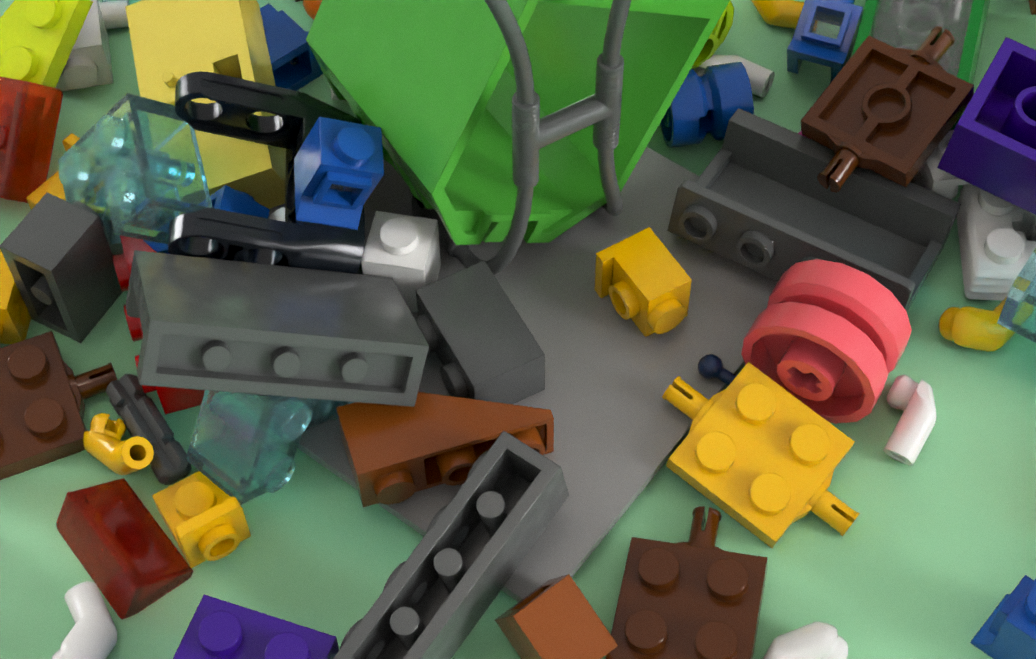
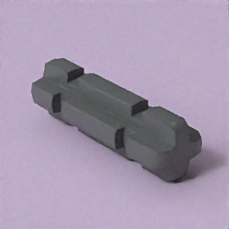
(146, 421)

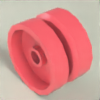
(829, 338)

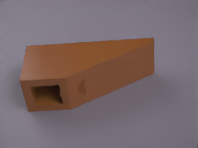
(431, 444)

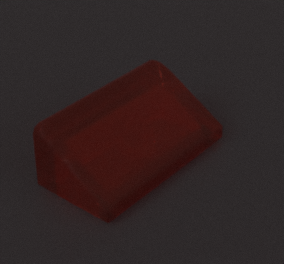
(26, 135)
(121, 546)

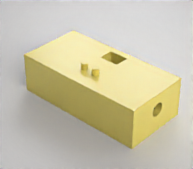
(217, 38)

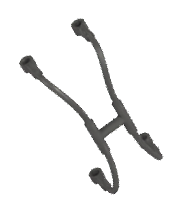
(534, 133)

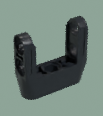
(251, 237)

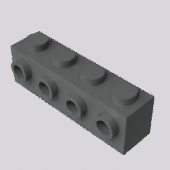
(463, 557)

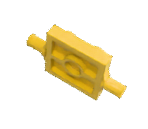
(760, 455)

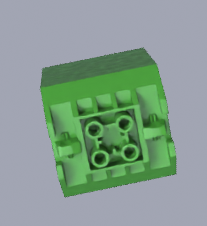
(446, 83)

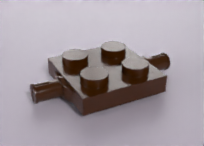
(887, 110)
(42, 404)
(688, 598)

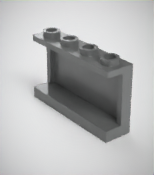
(770, 211)
(274, 330)

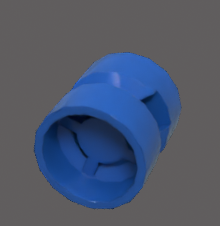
(707, 104)

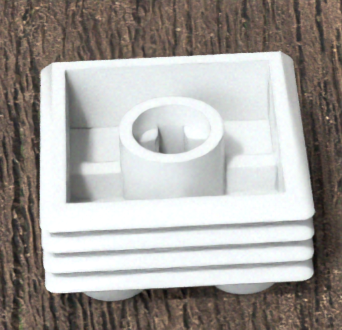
(993, 242)

